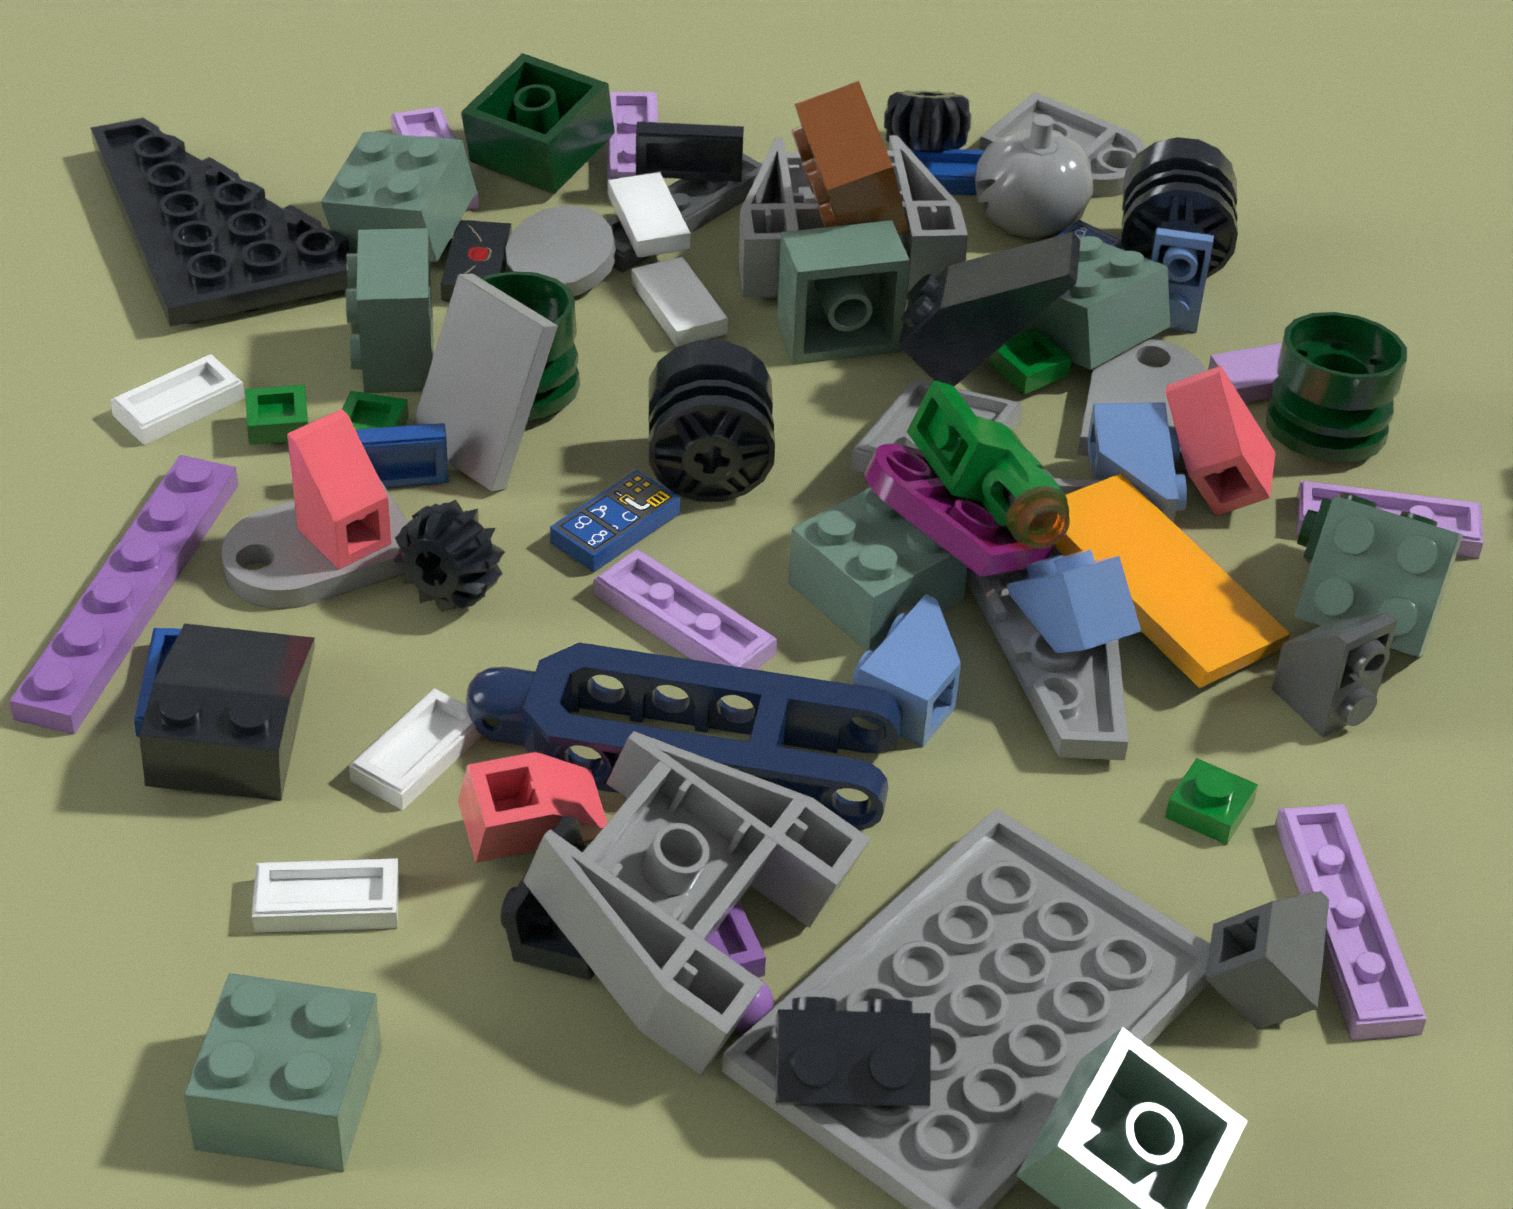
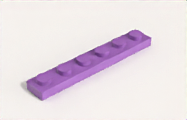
(124, 596)

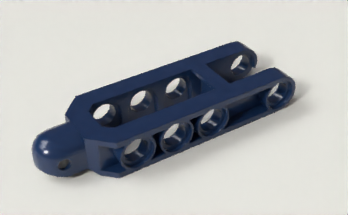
(785, 711)

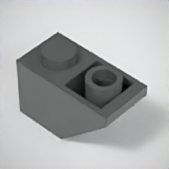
(1335, 671)
(1271, 958)

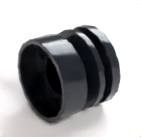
(1181, 188)
(711, 421)

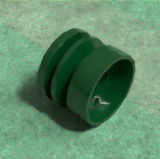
(556, 303)
(1335, 386)

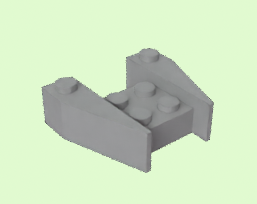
(783, 202)
(673, 872)

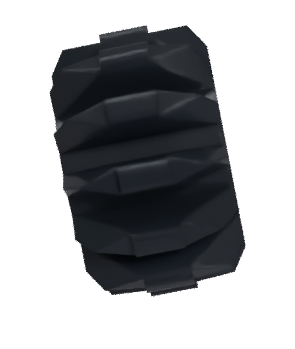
(928, 119)
(448, 556)

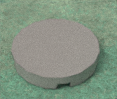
(564, 245)

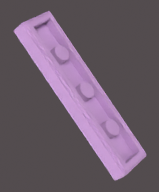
(1359, 940)

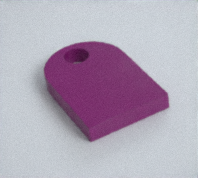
(957, 524)

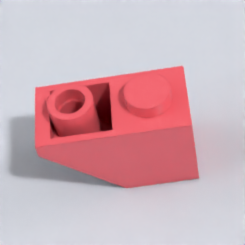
(1220, 441)
(337, 491)
(520, 797)

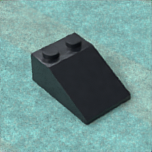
(983, 303)
(226, 712)

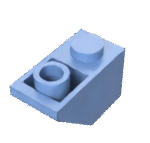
(1188, 265)
(1142, 448)
(1077, 601)
(917, 669)

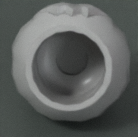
(1034, 181)

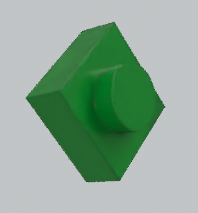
(1031, 361)
(375, 410)
(275, 413)
(1211, 801)

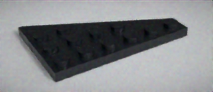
(208, 233)

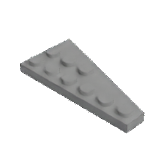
(1071, 692)

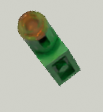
(989, 466)

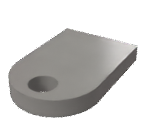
(1104, 143)
(1130, 381)
(296, 568)

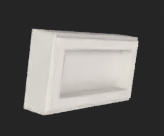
(649, 214)
(679, 301)
(177, 399)
(415, 750)
(326, 895)

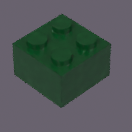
(538, 122)

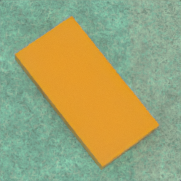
(1176, 588)

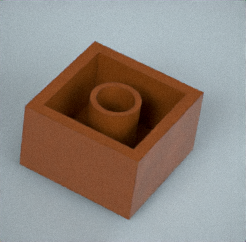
(848, 160)

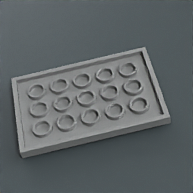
(1022, 977)

